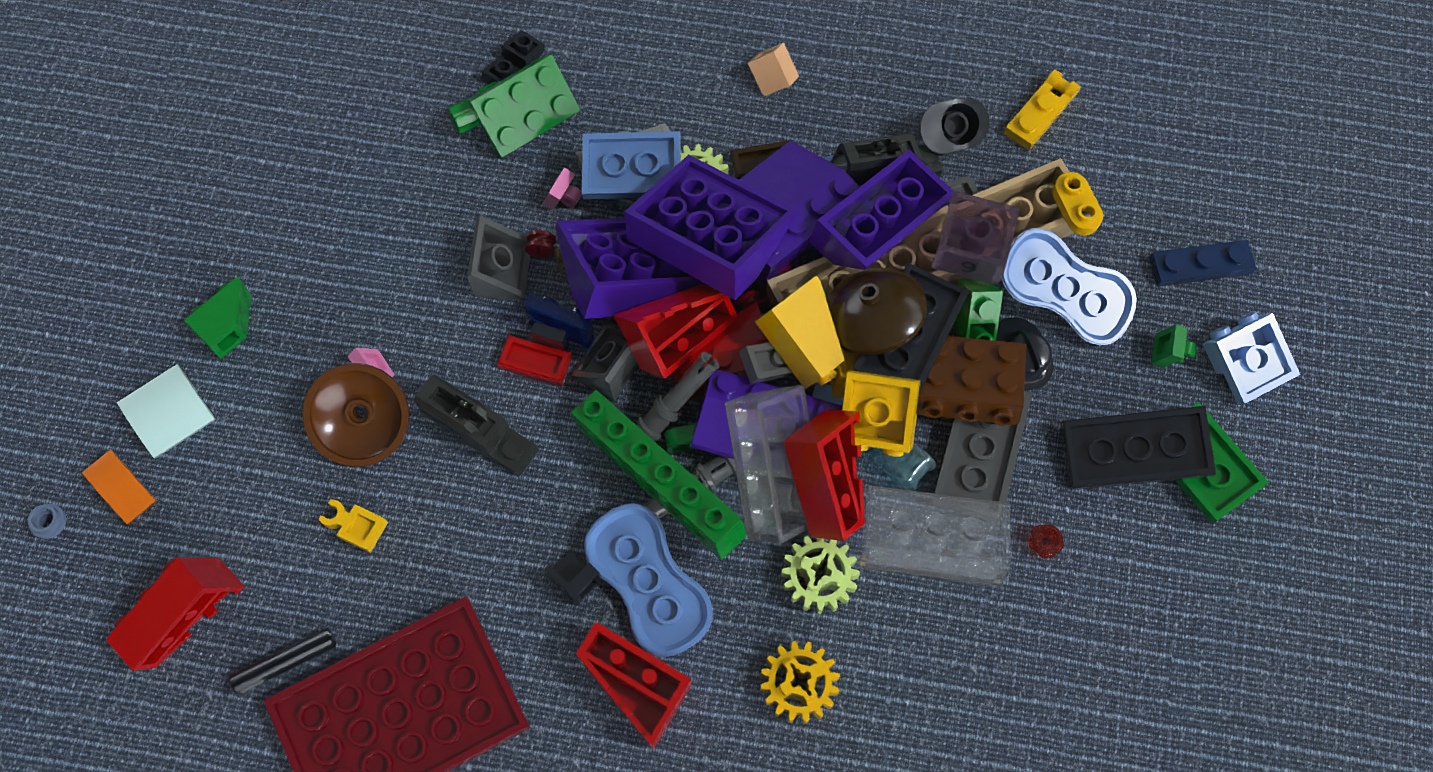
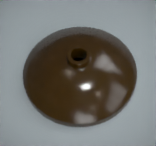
(877, 310)

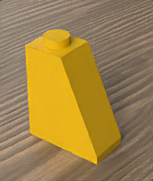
(804, 334)

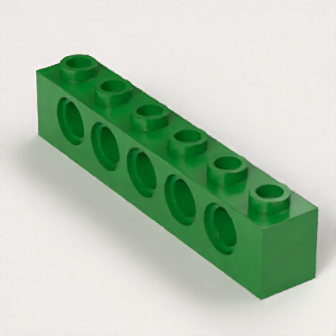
(659, 475)

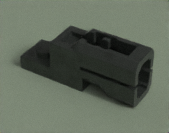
(868, 157)
(475, 424)

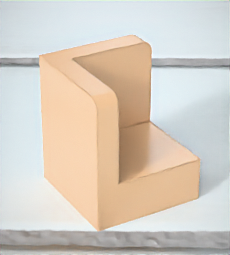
(773, 69)

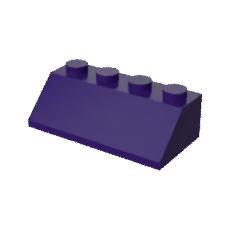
(880, 213)
(712, 426)

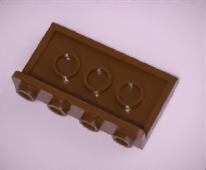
(976, 382)

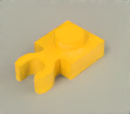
(357, 527)

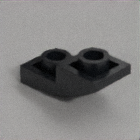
(516, 54)

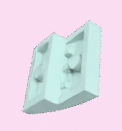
(166, 411)

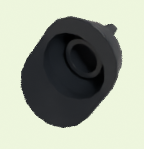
(954, 125)
(1038, 351)

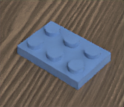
(626, 162)

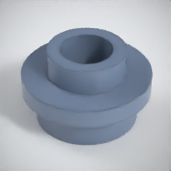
(38, 517)

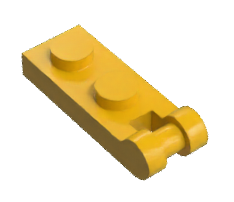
(1041, 110)

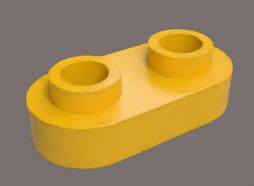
(1075, 201)

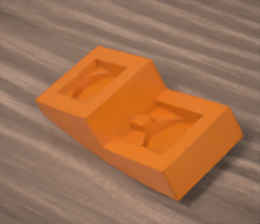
(119, 487)

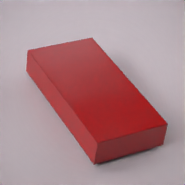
(534, 360)

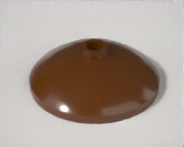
(336, 426)

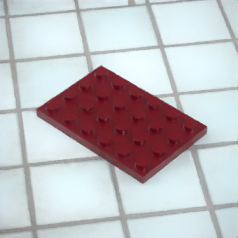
(403, 703)

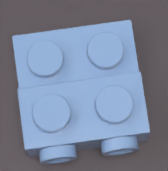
(1251, 356)

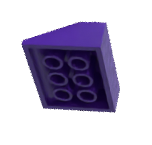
(805, 184)
(709, 225)
(612, 273)

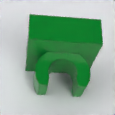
(1171, 346)

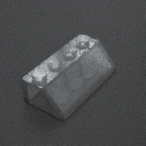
(764, 476)
(936, 535)

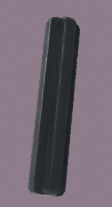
(282, 661)

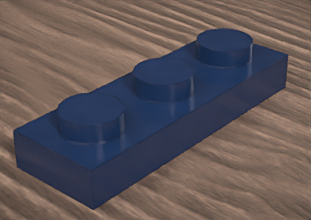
(1202, 263)

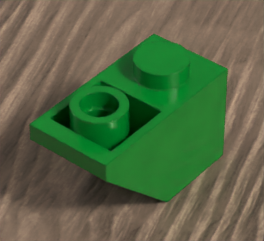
(979, 311)
(223, 318)

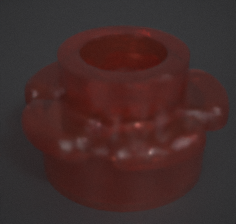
(1054, 537)

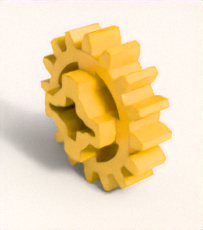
(813, 673)

